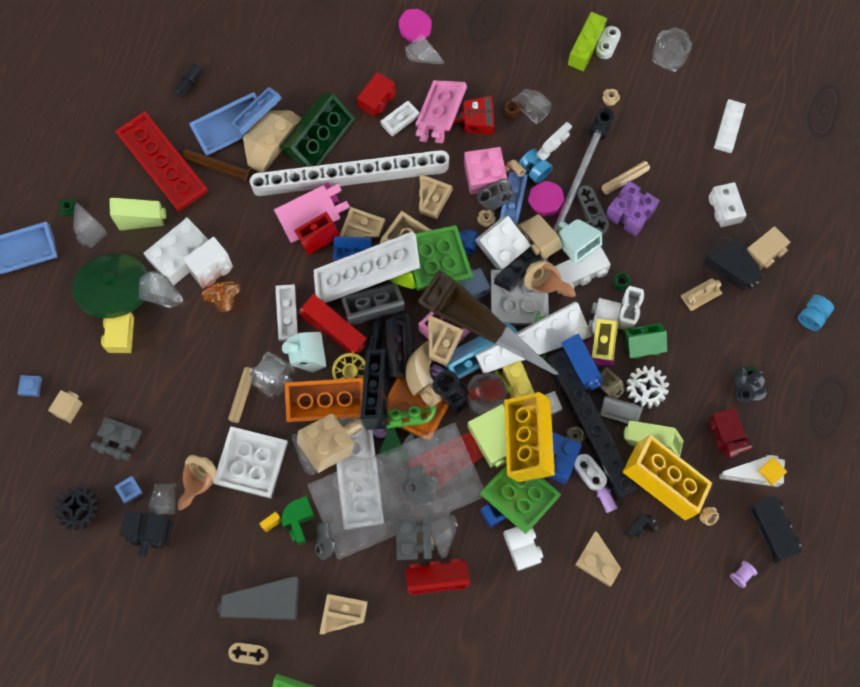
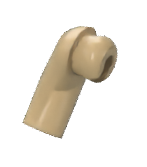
(514, 166)

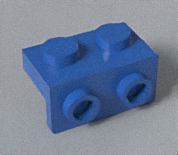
(349, 245)

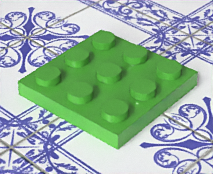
(440, 251)
(520, 501)

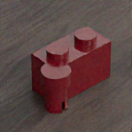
(729, 433)

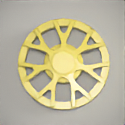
(349, 370)

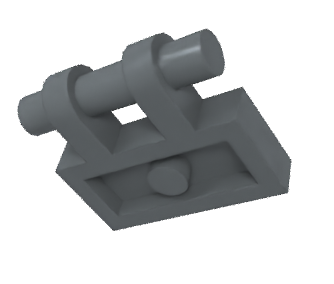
(119, 433)
(407, 538)

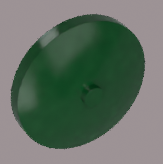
(109, 285)

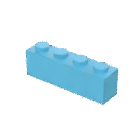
(464, 360)

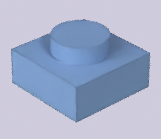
(29, 386)
(128, 490)

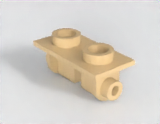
(702, 294)

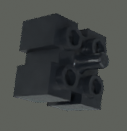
(146, 530)

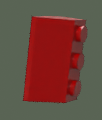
(437, 577)

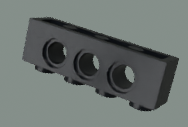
(375, 390)

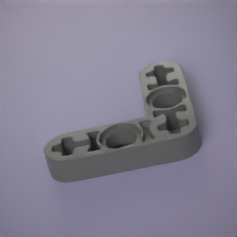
(592, 219)

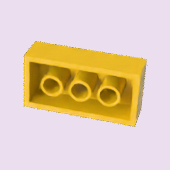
(529, 437)
(667, 477)

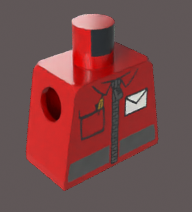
(477, 116)

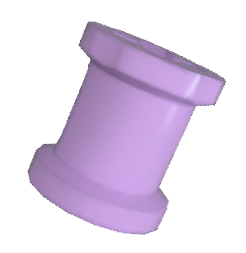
(743, 574)

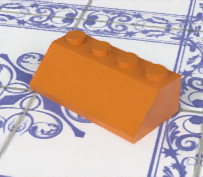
(320, 398)

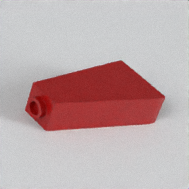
(332, 325)

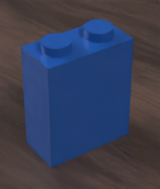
(582, 362)

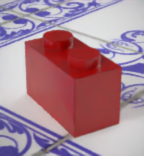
(376, 95)
(317, 233)

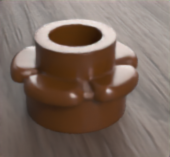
(511, 105)

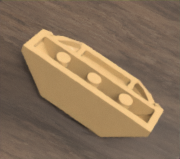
(266, 136)

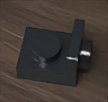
(637, 527)

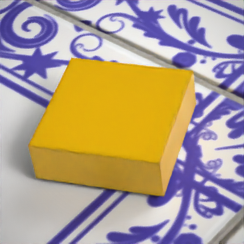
(772, 471)
(270, 522)

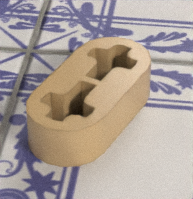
(248, 659)

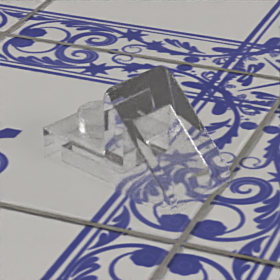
(163, 499)

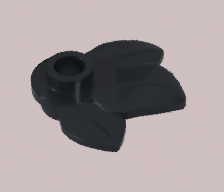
(751, 383)

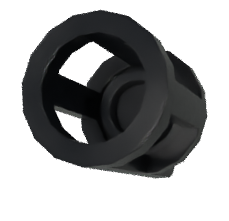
(454, 393)

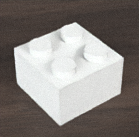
(502, 242)
(208, 263)

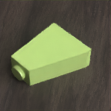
(136, 213)
(490, 435)
(666, 435)

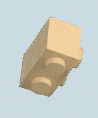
(541, 237)
(768, 247)

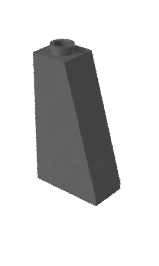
(264, 602)

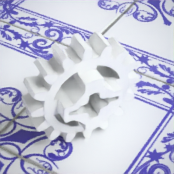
(639, 385)

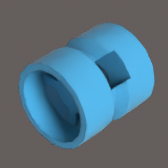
(537, 168)
(816, 313)

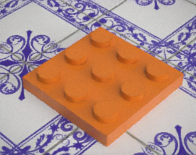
(402, 399)

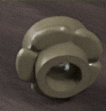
(575, 430)

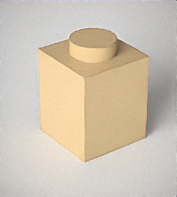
(65, 406)

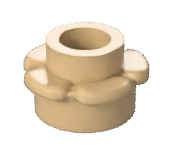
(610, 101)
(486, 222)
(709, 515)

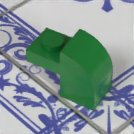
(295, 514)

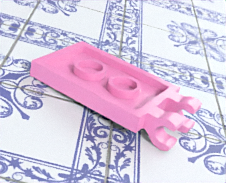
(440, 109)
(307, 208)

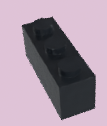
(775, 529)

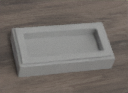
(620, 410)

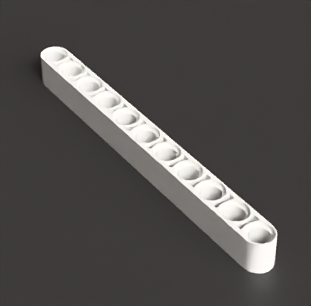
(341, 170)

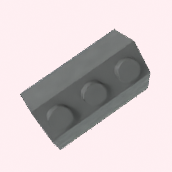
(373, 304)

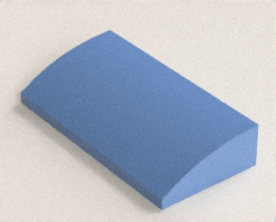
(215, 130)
(26, 247)

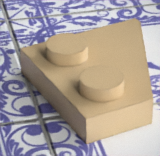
(433, 196)
(362, 224)
(442, 340)
(598, 561)
(342, 613)

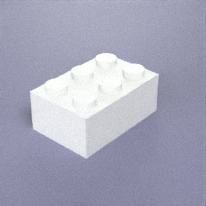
(170, 250)

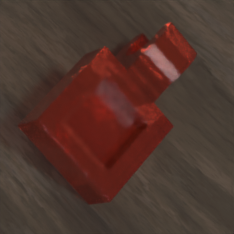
(490, 390)

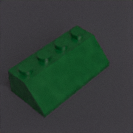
(318, 131)

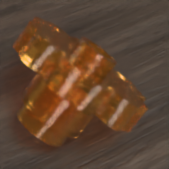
(222, 295)

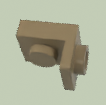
(612, 384)

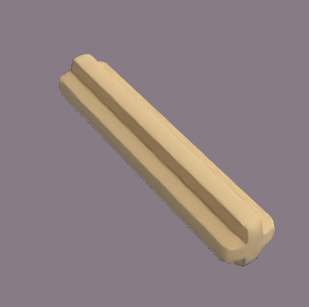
(627, 176)
(240, 396)

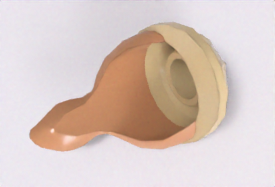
(545, 278)
(197, 478)

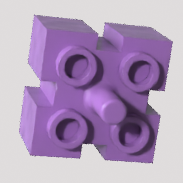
(632, 208)

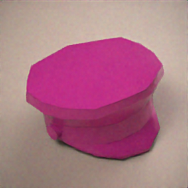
(414, 23)
(546, 198)

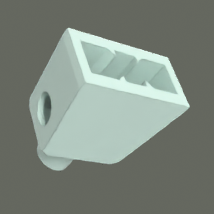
(578, 239)
(306, 351)

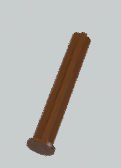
(217, 164)

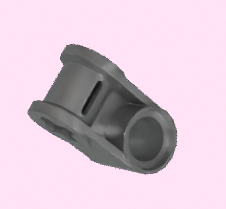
(495, 196)

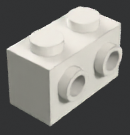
(727, 205)

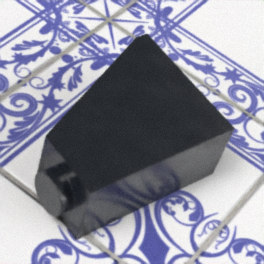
(734, 265)

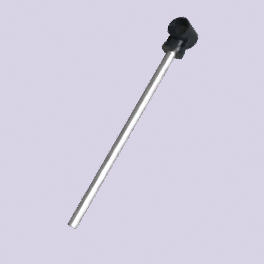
(599, 131)

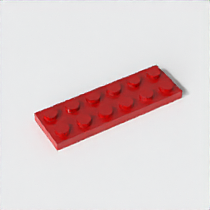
(161, 161)

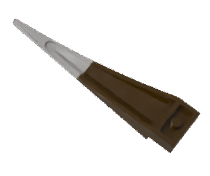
(455, 303)

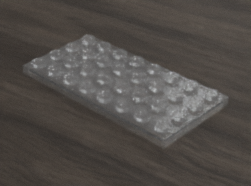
(367, 497)

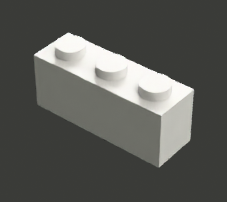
(589, 267)

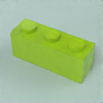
(587, 41)

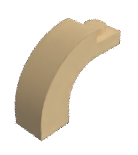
(419, 376)

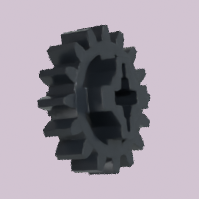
(85, 509)

